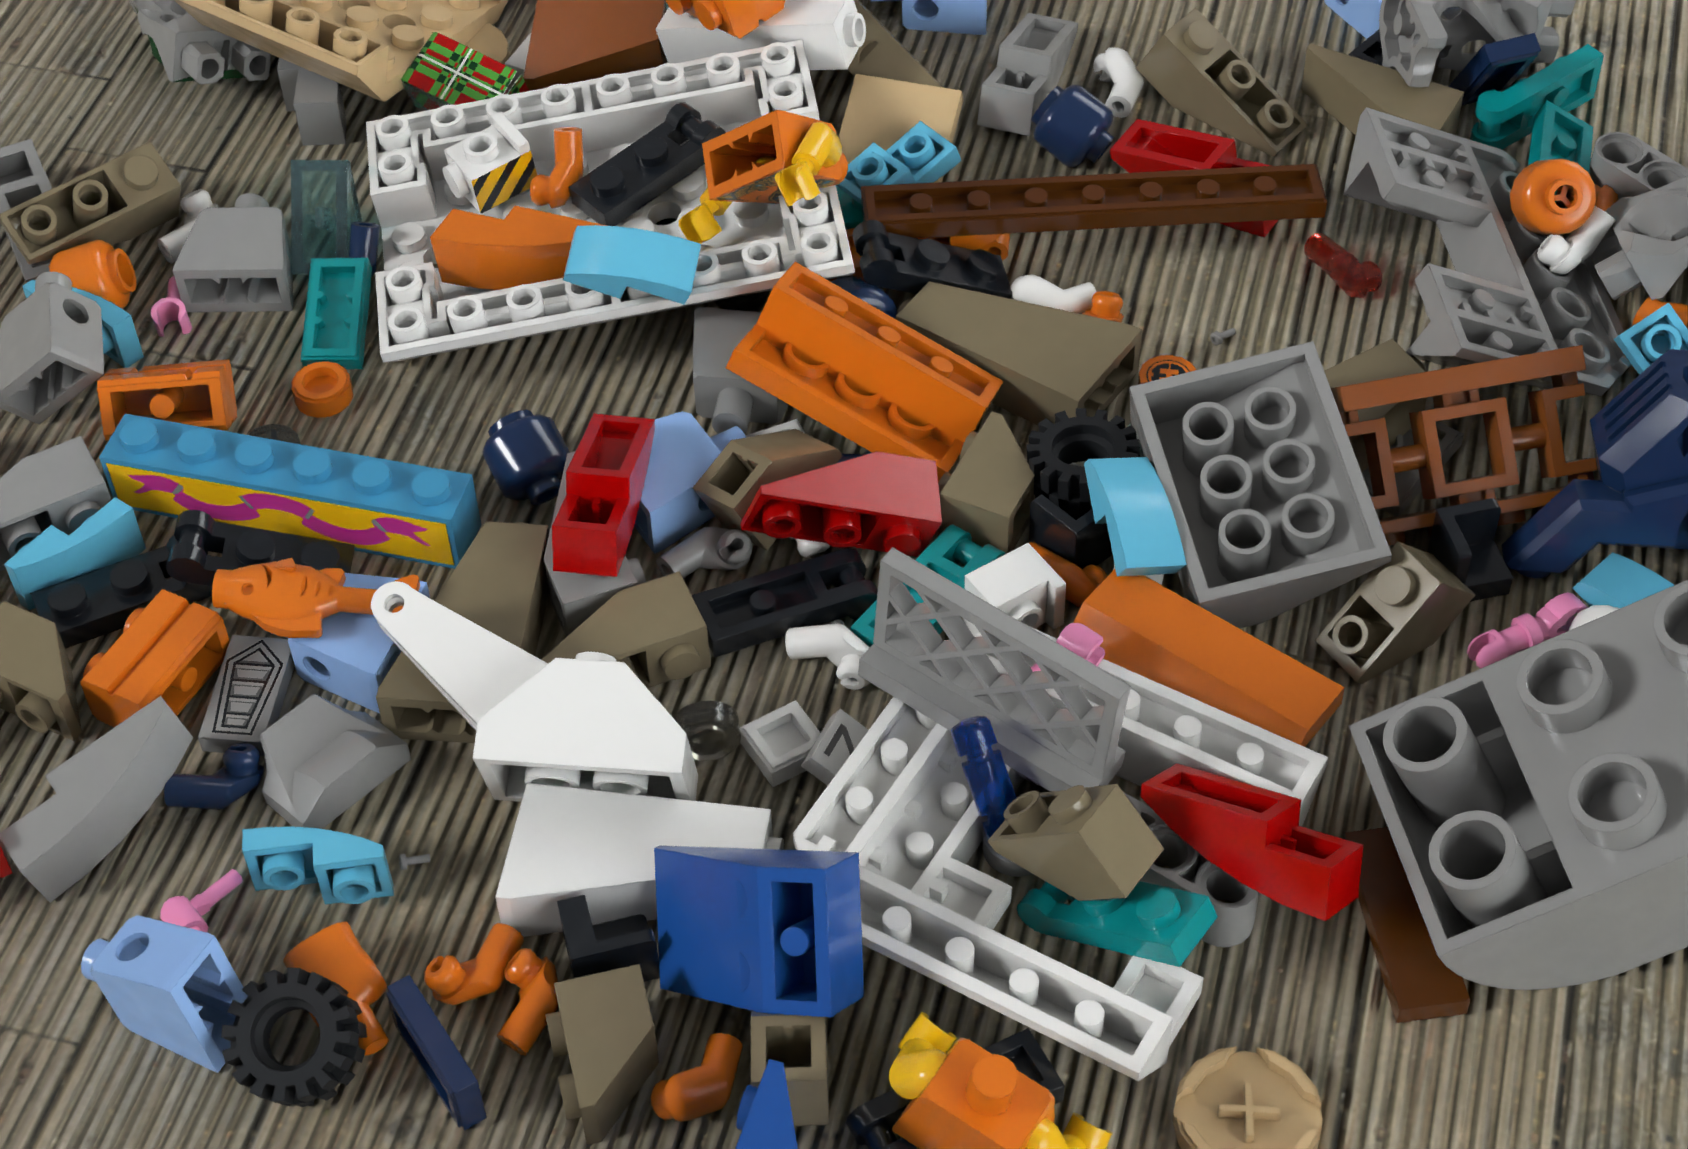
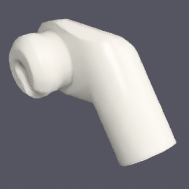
(192, 204)
(1567, 254)
(1044, 293)

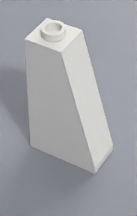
(828, 30)
(604, 847)

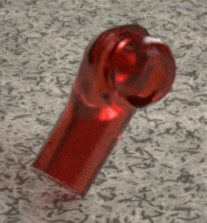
(1343, 266)

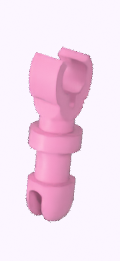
(1526, 630)

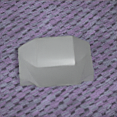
(326, 761)

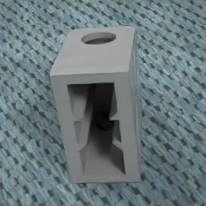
(237, 260)
(49, 349)
(718, 390)

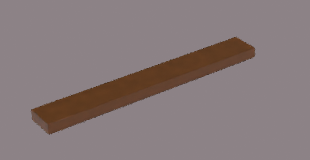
(1097, 201)

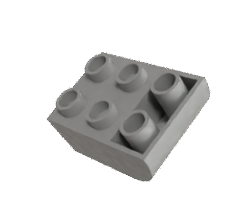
(1548, 802)

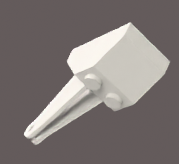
(541, 721)

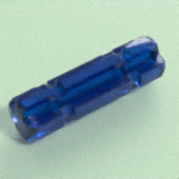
(984, 770)

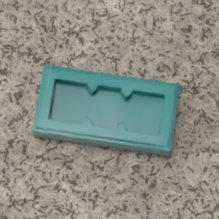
(337, 311)

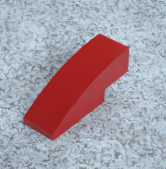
(1163, 147)
(602, 495)
(1258, 839)

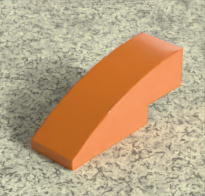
(500, 252)

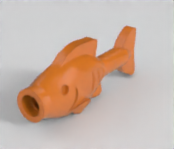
(291, 596)

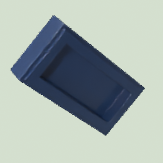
(1496, 66)
(436, 1053)

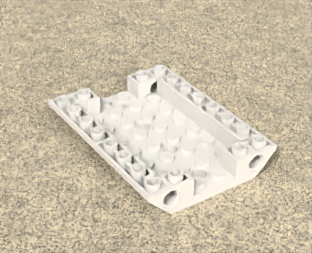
(747, 257)

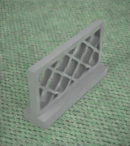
(960, 682)

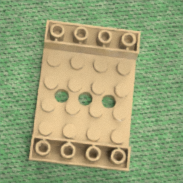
(347, 40)

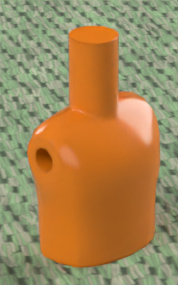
(340, 958)

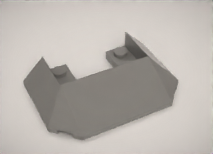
(1500, 293)

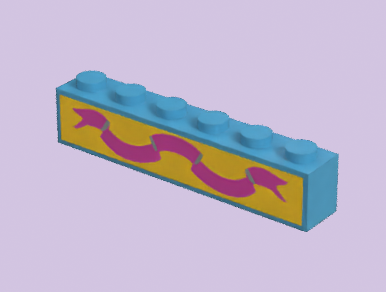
(293, 489)

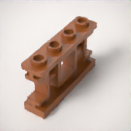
(1457, 396)

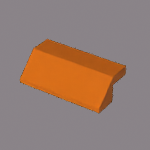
(863, 371)
(1207, 657)

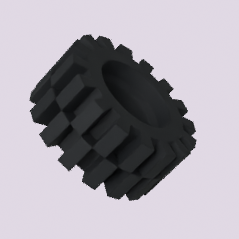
(1071, 442)
(252, 1029)

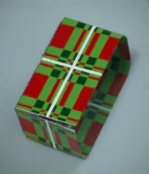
(455, 75)

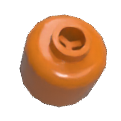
(1534, 197)
(98, 270)

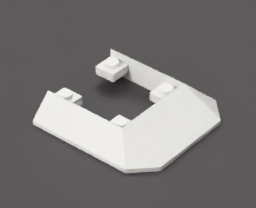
(917, 826)

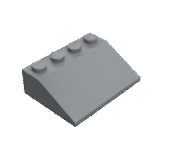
(1259, 483)

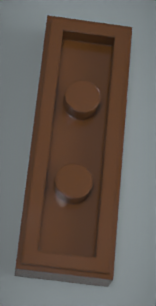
(1410, 968)

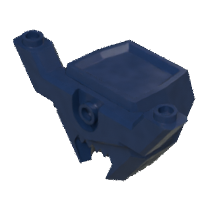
(1641, 484)

